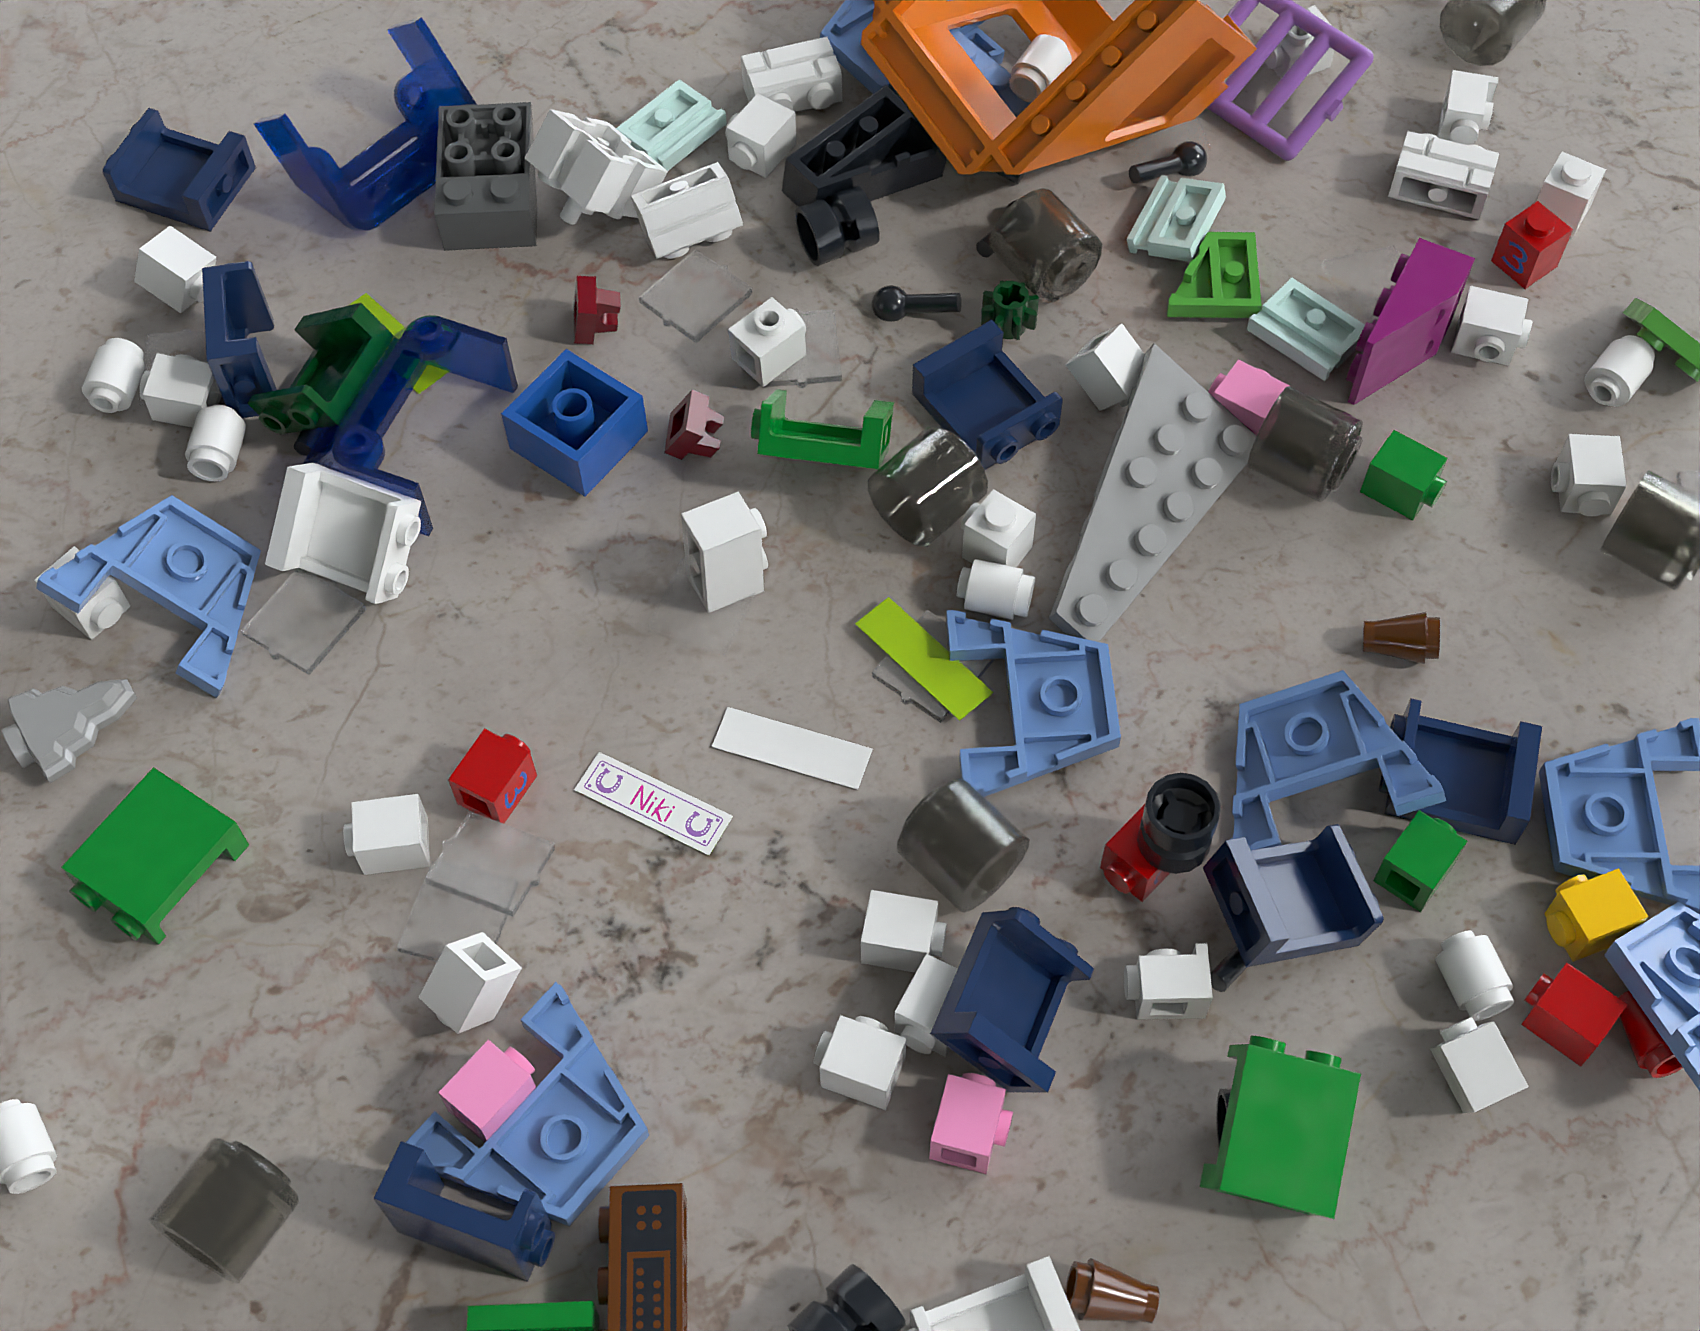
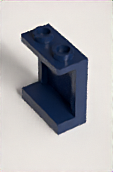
(178, 172)
(231, 312)
(984, 396)
(1482, 773)
(1293, 897)
(1008, 998)
(414, 1207)

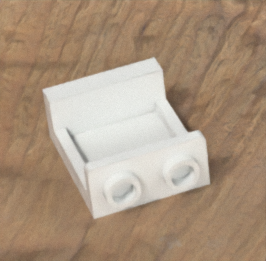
(344, 530)
(1019, 1304)

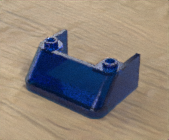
(395, 166)
(357, 442)

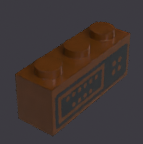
(646, 1258)

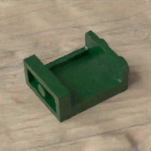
(345, 352)

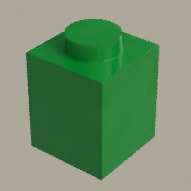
(1405, 475)
(1420, 860)

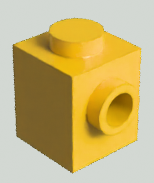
(1593, 913)

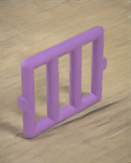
(1325, 108)

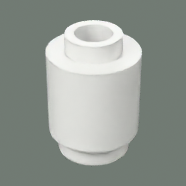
(1039, 66)
(1620, 371)
(114, 375)
(215, 442)
(995, 589)
(1475, 975)
(24, 1148)

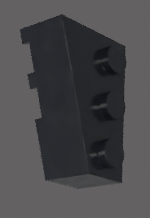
(869, 147)

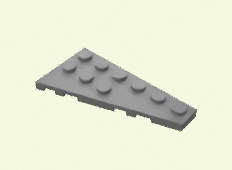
(1156, 485)

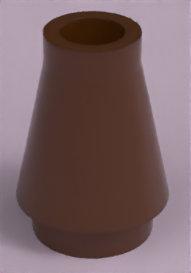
(1404, 637)
(1109, 1295)

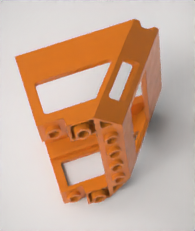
(1124, 80)

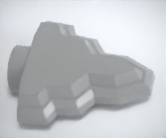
(63, 723)

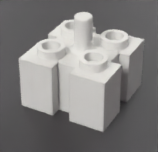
(591, 166)

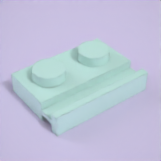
(673, 124)
(1176, 218)
(1306, 328)

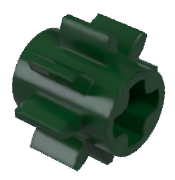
(1010, 308)

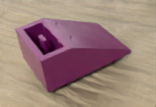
(1410, 315)

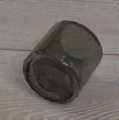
(1487, 29)
(1046, 245)
(1306, 444)
(928, 485)
(1658, 531)
(961, 844)
(226, 1208)

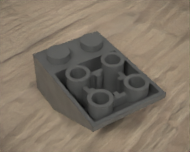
(483, 178)

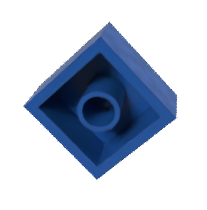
(575, 422)

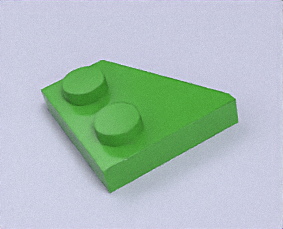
(1220, 279)
(1662, 332)

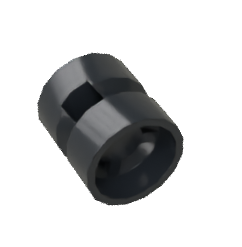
(841, 224)
(1178, 822)
(852, 1305)

